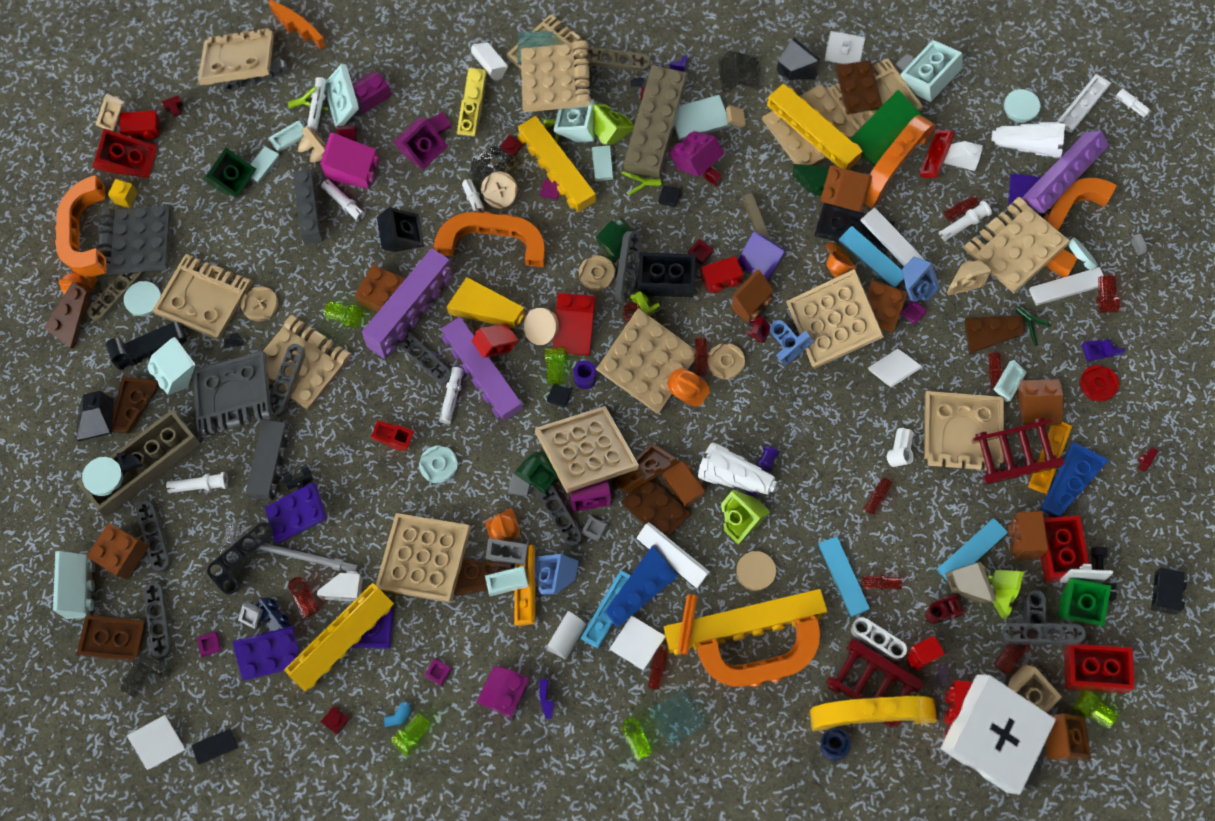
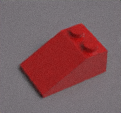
(124, 155)
(575, 323)

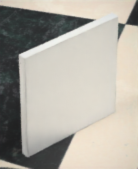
(844, 48)
(894, 367)
(1087, 574)
(637, 643)
(156, 742)

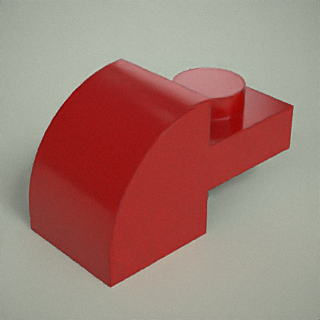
(393, 436)

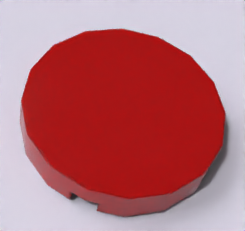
(1093, 385)

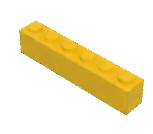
(814, 127)
(557, 164)
(339, 637)

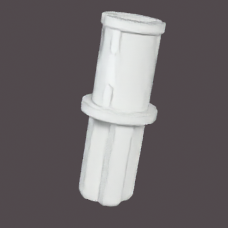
(1132, 102)
(473, 195)

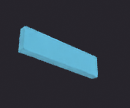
(872, 257)
(975, 547)
(843, 576)
(600, 623)

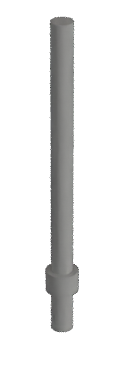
(336, 564)

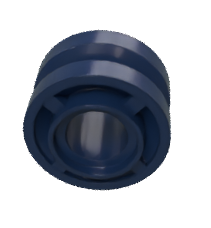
(828, 751)

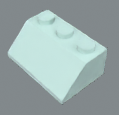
(932, 70)
(73, 585)

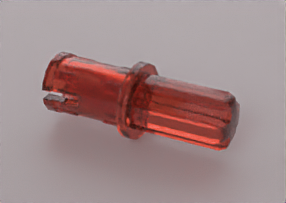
(961, 208)
(701, 356)
(994, 369)
(878, 496)
(881, 582)
(657, 669)

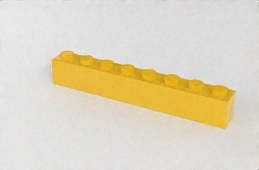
(749, 620)

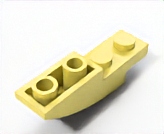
(472, 102)

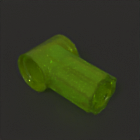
(347, 315)
(555, 360)
(1091, 707)
(409, 736)
(636, 740)

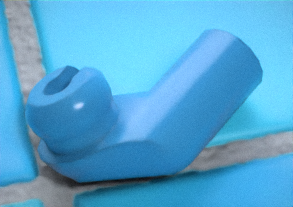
(400, 717)

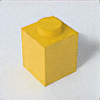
(123, 193)

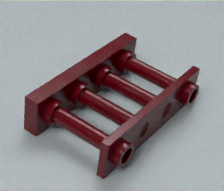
(1031, 465)
(874, 662)

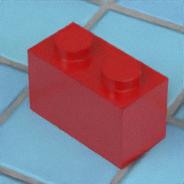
(140, 124)
(721, 275)
(494, 340)
(924, 654)

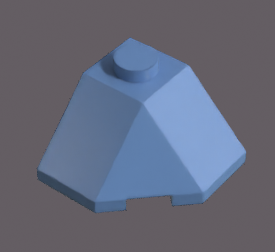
(920, 279)
(554, 572)

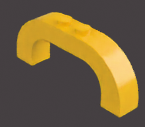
(839, 713)

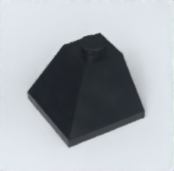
(798, 62)
(94, 416)

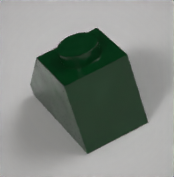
(811, 177)

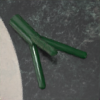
(1029, 317)

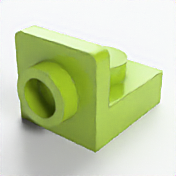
(642, 301)

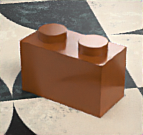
(683, 484)

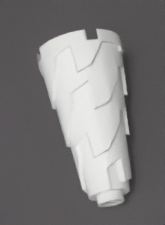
(1039, 138)
(733, 471)

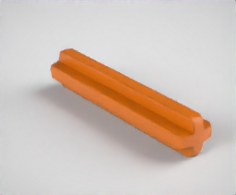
(687, 624)

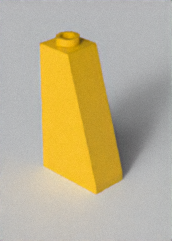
(484, 305)

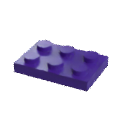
(295, 513)
(266, 652)

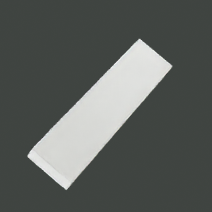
(1084, 102)
(889, 237)
(1065, 286)
(673, 555)

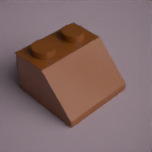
(845, 188)
(752, 297)
(1040, 400)
(1068, 739)

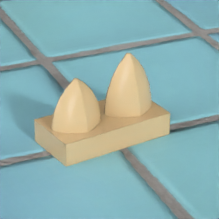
(109, 112)
(310, 140)

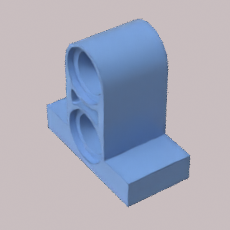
(802, 342)

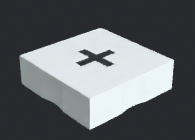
(998, 734)

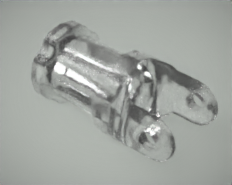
(230, 536)

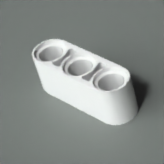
(888, 639)

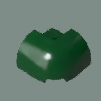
(611, 238)
(538, 471)

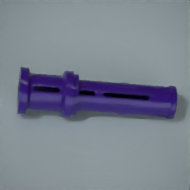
(765, 463)

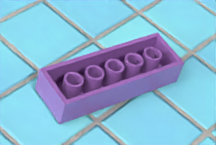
(408, 304)

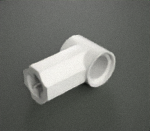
(902, 450)

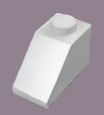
(964, 155)
(342, 587)

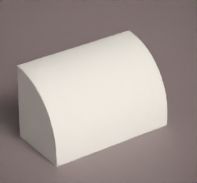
(489, 60)
(566, 635)

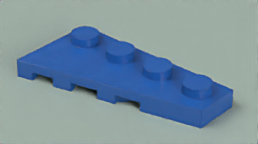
(1076, 473)
(643, 584)

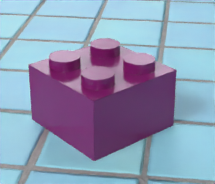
(696, 153)

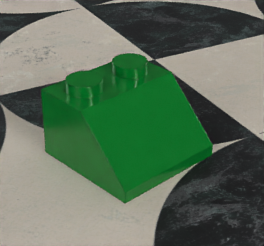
(1084, 602)

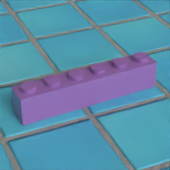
(1065, 171)
(482, 370)

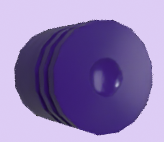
(584, 374)

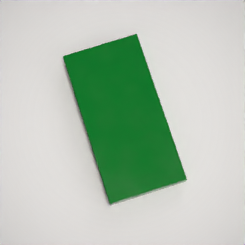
(884, 127)

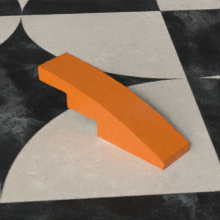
(293, 22)

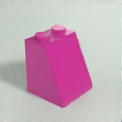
(349, 162)

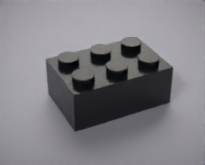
(666, 274)

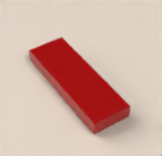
(937, 154)

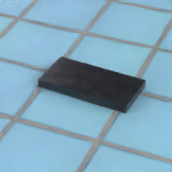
(837, 220)

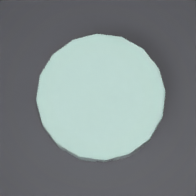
(1021, 105)
(1082, 253)
(141, 298)
(441, 469)
(102, 476)

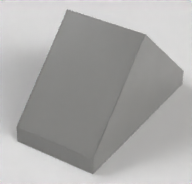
(506, 552)

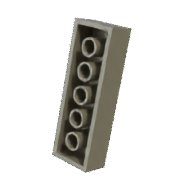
(655, 122)
(158, 450)

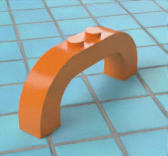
(917, 131)
(1088, 189)
(495, 225)
(68, 228)
(764, 670)

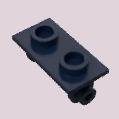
(270, 610)

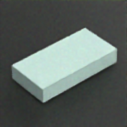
(287, 136)
(263, 163)
(602, 163)
(1010, 380)
(506, 581)

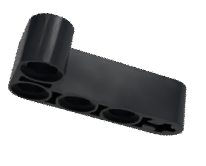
(143, 347)
(242, 554)

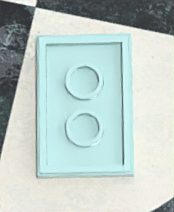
(341, 96)
(701, 116)

